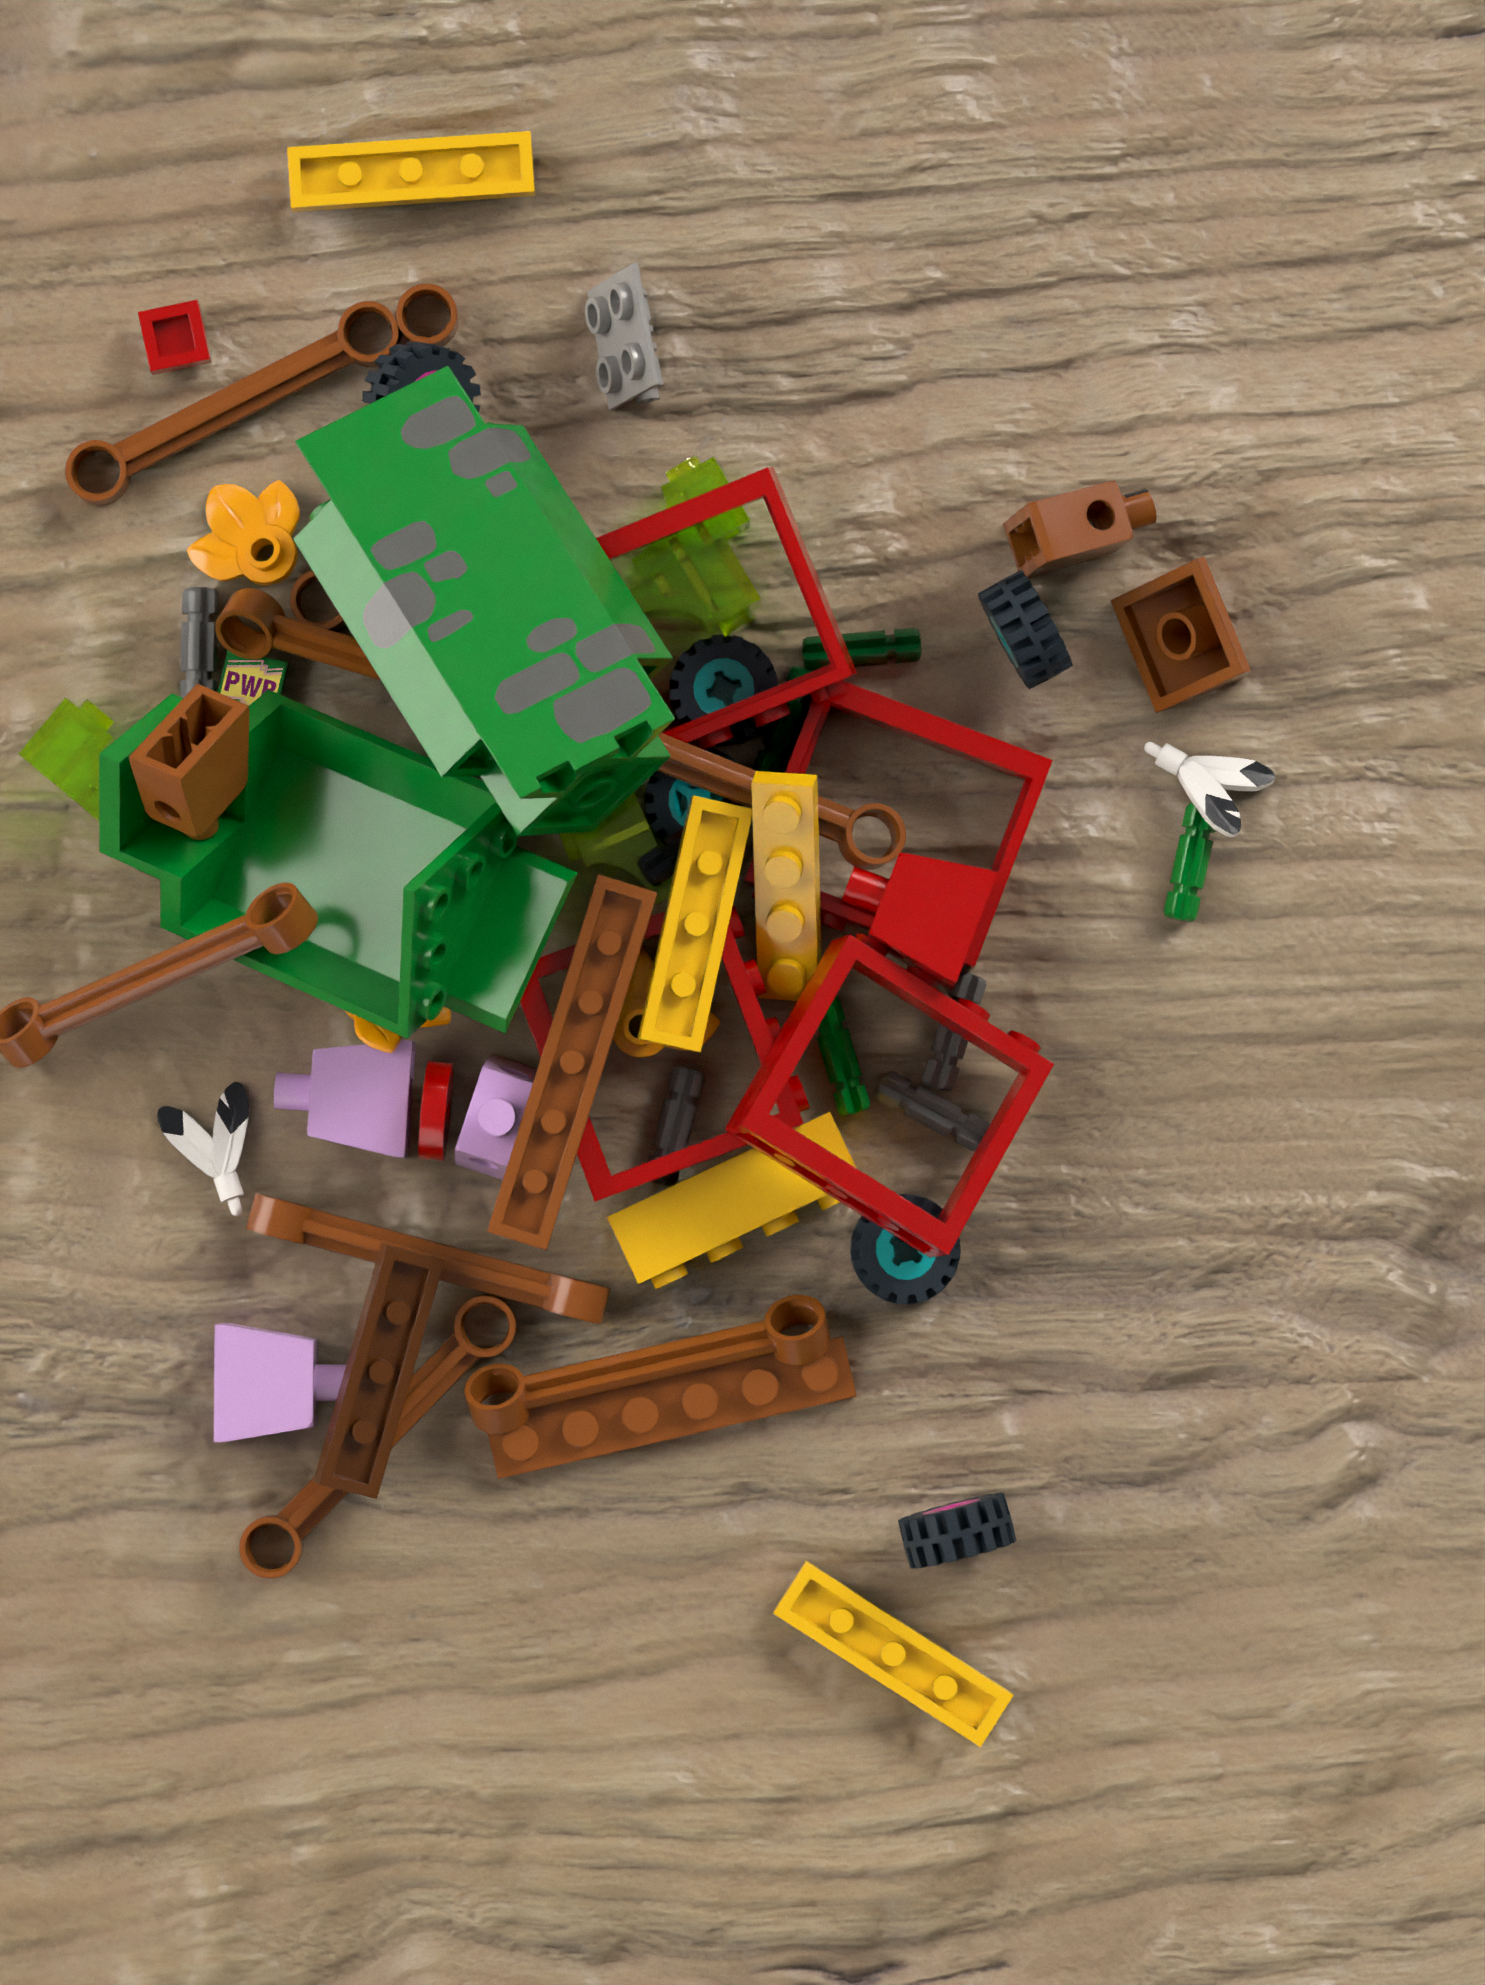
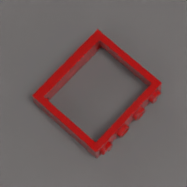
(770, 703)
(946, 737)
(747, 986)
(834, 1175)

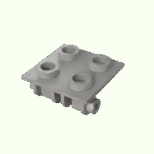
(620, 320)

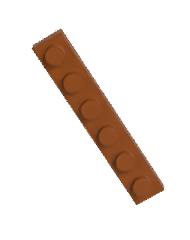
(572, 1062)
(670, 1409)

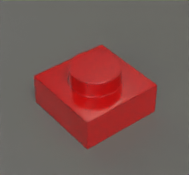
(174, 337)

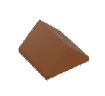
(1181, 635)

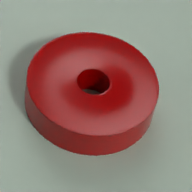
(435, 1111)

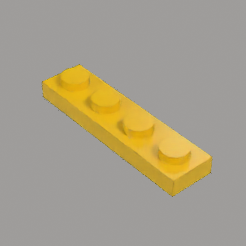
(411, 171)
(786, 881)
(695, 924)
(893, 1653)

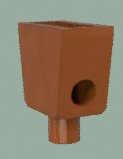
(1057, 530)
(194, 762)

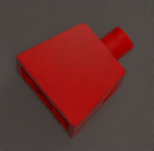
(924, 911)

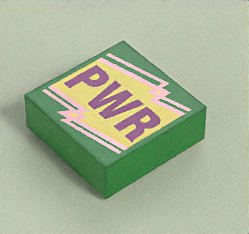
(250, 678)

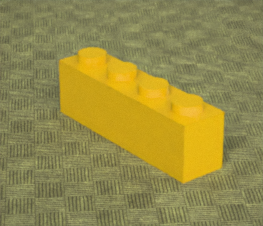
(718, 1207)

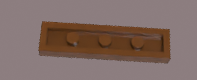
(378, 1370)

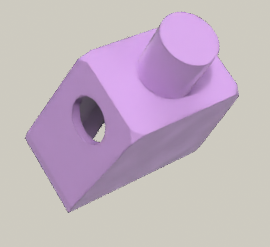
(355, 1096)
(494, 1116)
(268, 1382)

